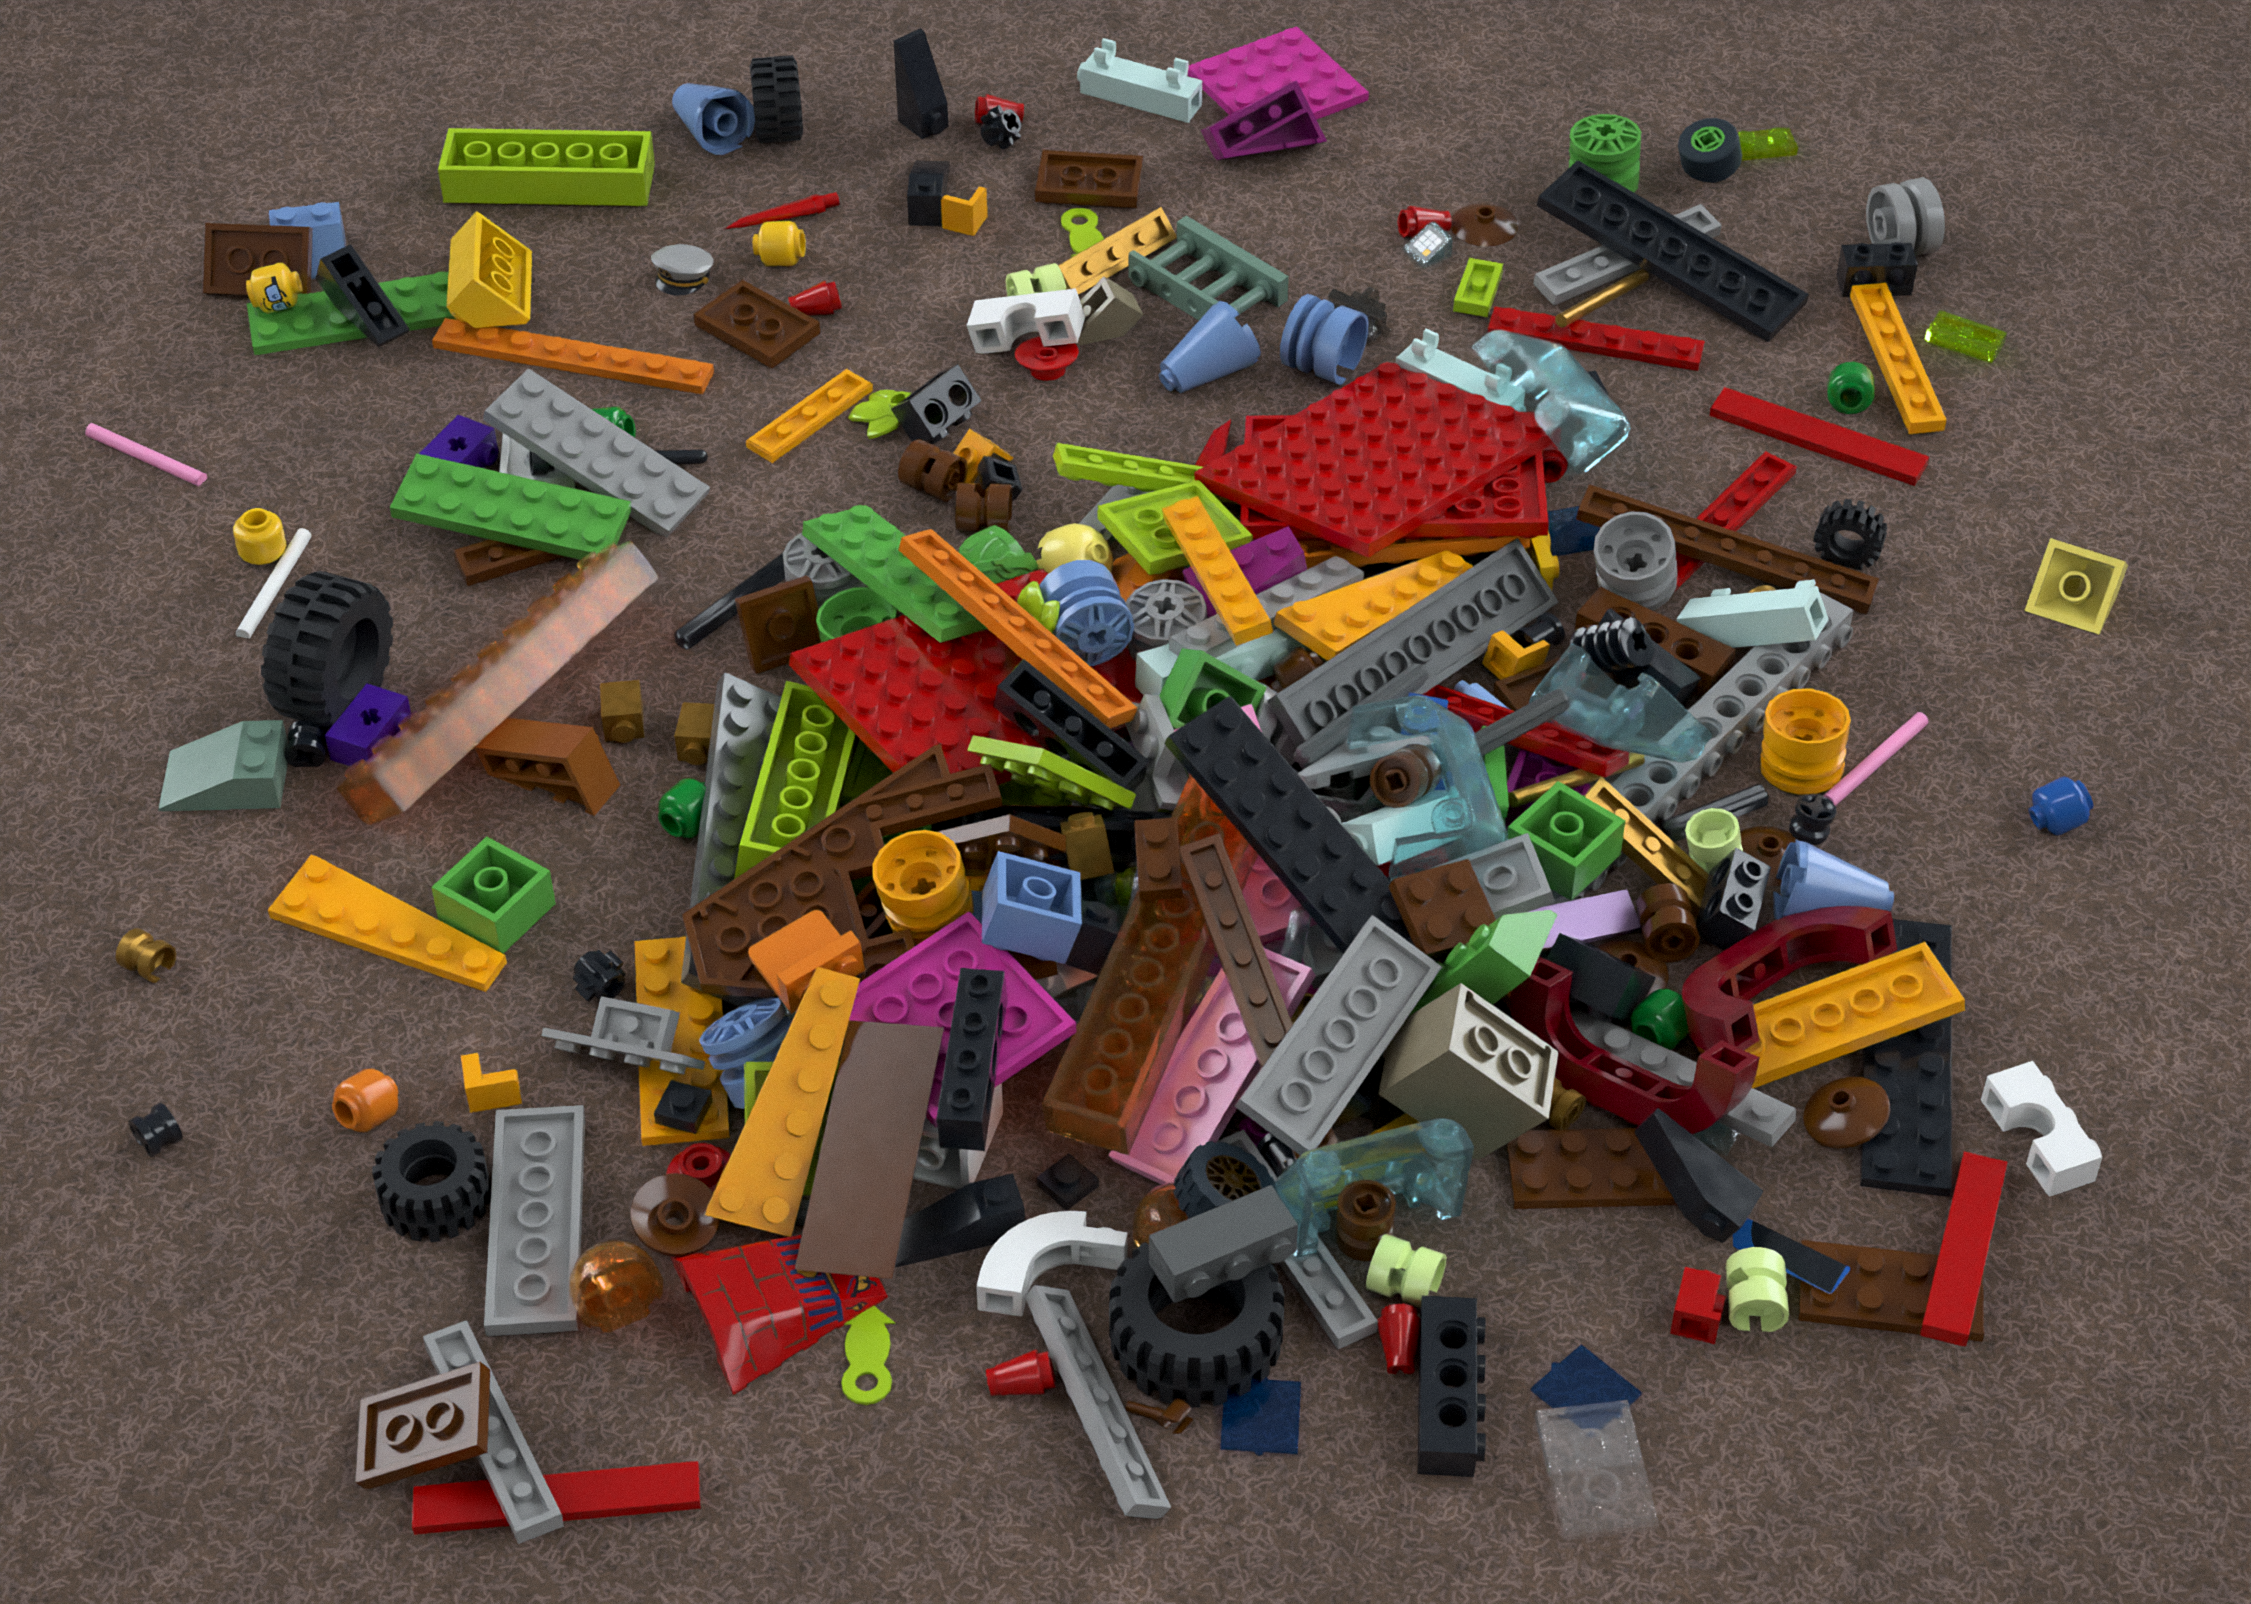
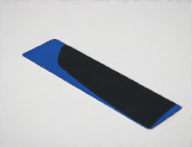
(1799, 1259)

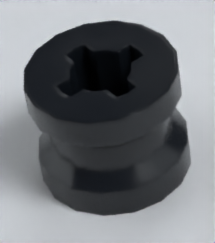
(305, 744)
(1812, 818)
(155, 1129)

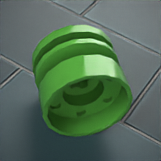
(1608, 146)
(852, 611)

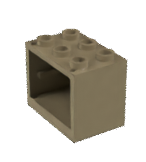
(1470, 1066)

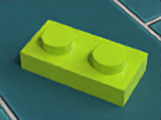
(1478, 287)

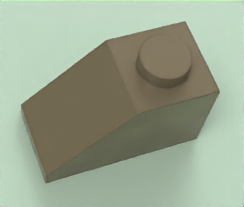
(1108, 312)

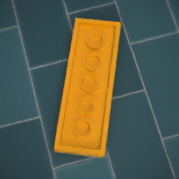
(658, 985)
(1851, 1012)

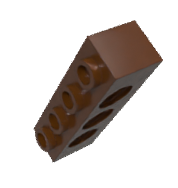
(1697, 651)

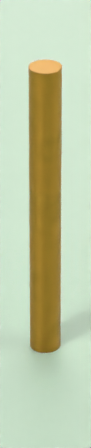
(1602, 298)
(1572, 780)

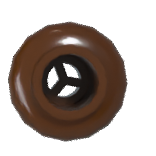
(1294, 667)

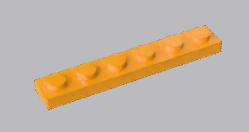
(1898, 358)
(1217, 571)

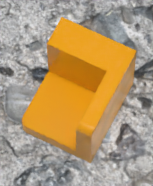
(964, 215)
(1508, 658)
(490, 1089)

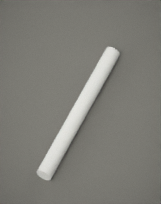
(273, 584)

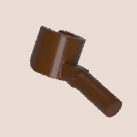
(1174, 1413)

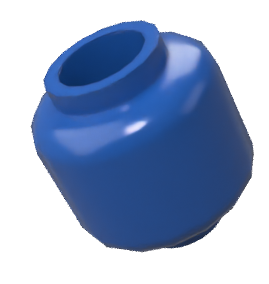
(2061, 805)

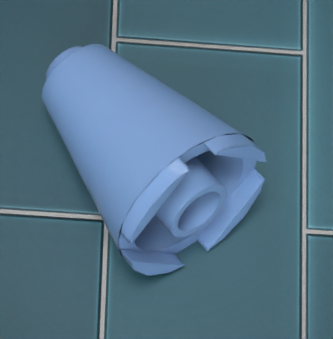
(717, 114)
(1210, 350)
(1822, 880)

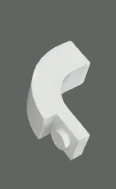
(1037, 1247)

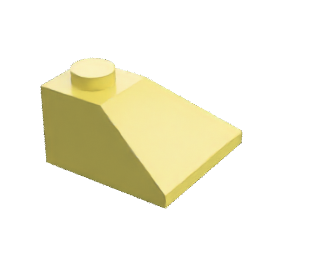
(2076, 586)

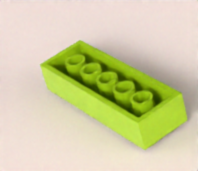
(547, 167)
(799, 775)

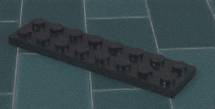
(1673, 250)
(1285, 823)
(1916, 1074)

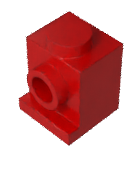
(1698, 1306)

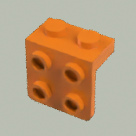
(795, 951)

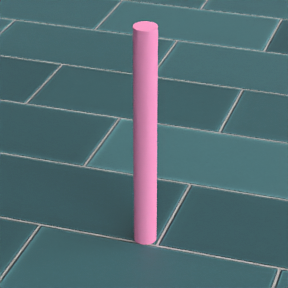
(145, 454)
(1877, 758)

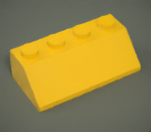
(488, 276)

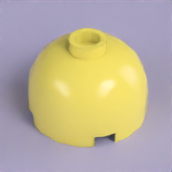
(1071, 544)

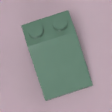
(228, 769)

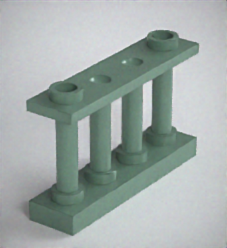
(1213, 254)

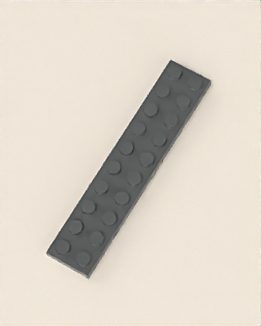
(1437, 632)
(736, 754)

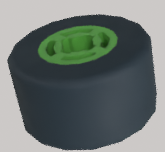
(1710, 150)

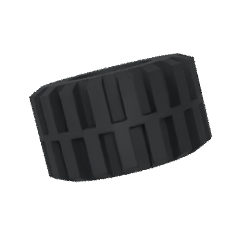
(776, 99)
(437, 1206)

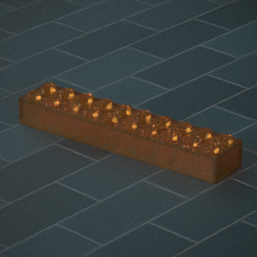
(496, 683)
(1141, 999)

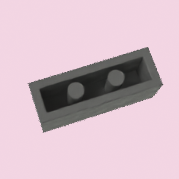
(1223, 1244)

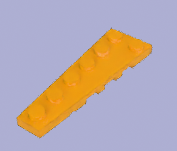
(1354, 611)
(362, 916)
(778, 1141)

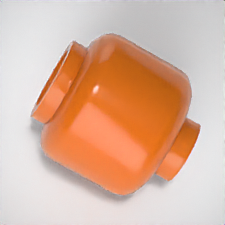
(365, 1100)

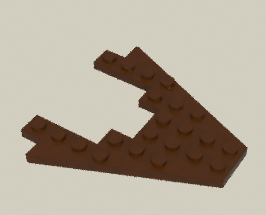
(818, 874)

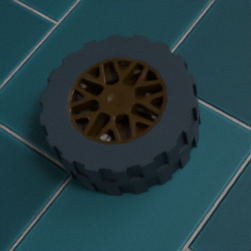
(1217, 1176)

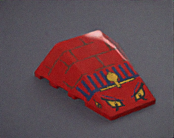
(766, 1308)

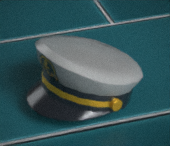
(681, 268)

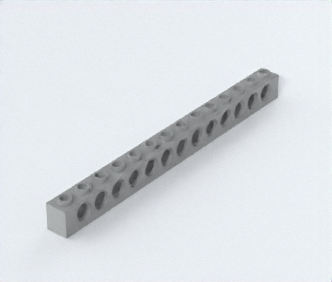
(1729, 713)

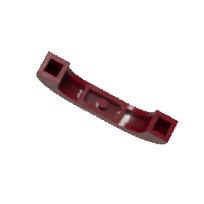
(1720, 989)
(1612, 1083)

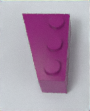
(1266, 125)
(1263, 563)

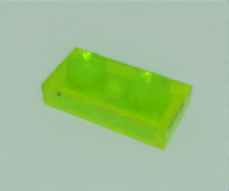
(1767, 143)
(1966, 336)

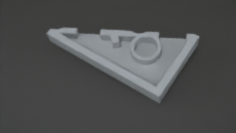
(1356, 761)

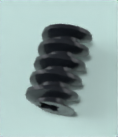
(1616, 644)

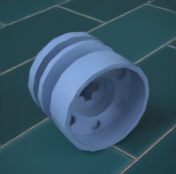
(1323, 338)
(1091, 610)
(743, 1036)

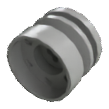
(1637, 558)
(827, 575)
(1162, 611)

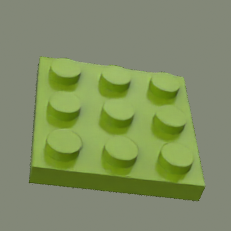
(1145, 535)
(1051, 772)

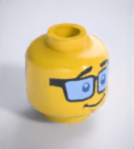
(273, 288)

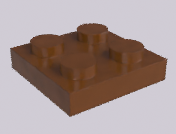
(778, 622)
(1441, 906)

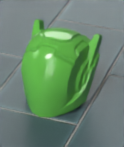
(997, 554)

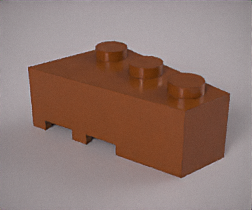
(550, 757)

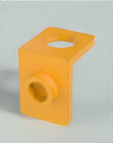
(973, 448)

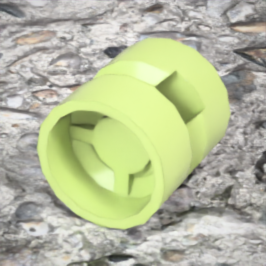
(1044, 279)
(1712, 836)
(1422, 1270)
(1757, 1288)

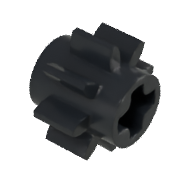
(1000, 127)
(599, 975)

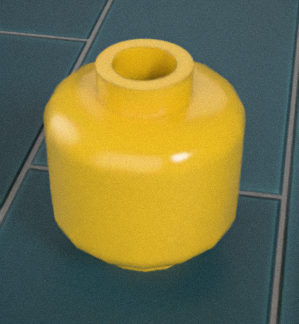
(779, 243)
(259, 536)

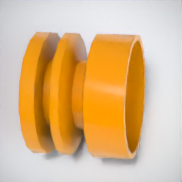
(1804, 741)
(921, 883)

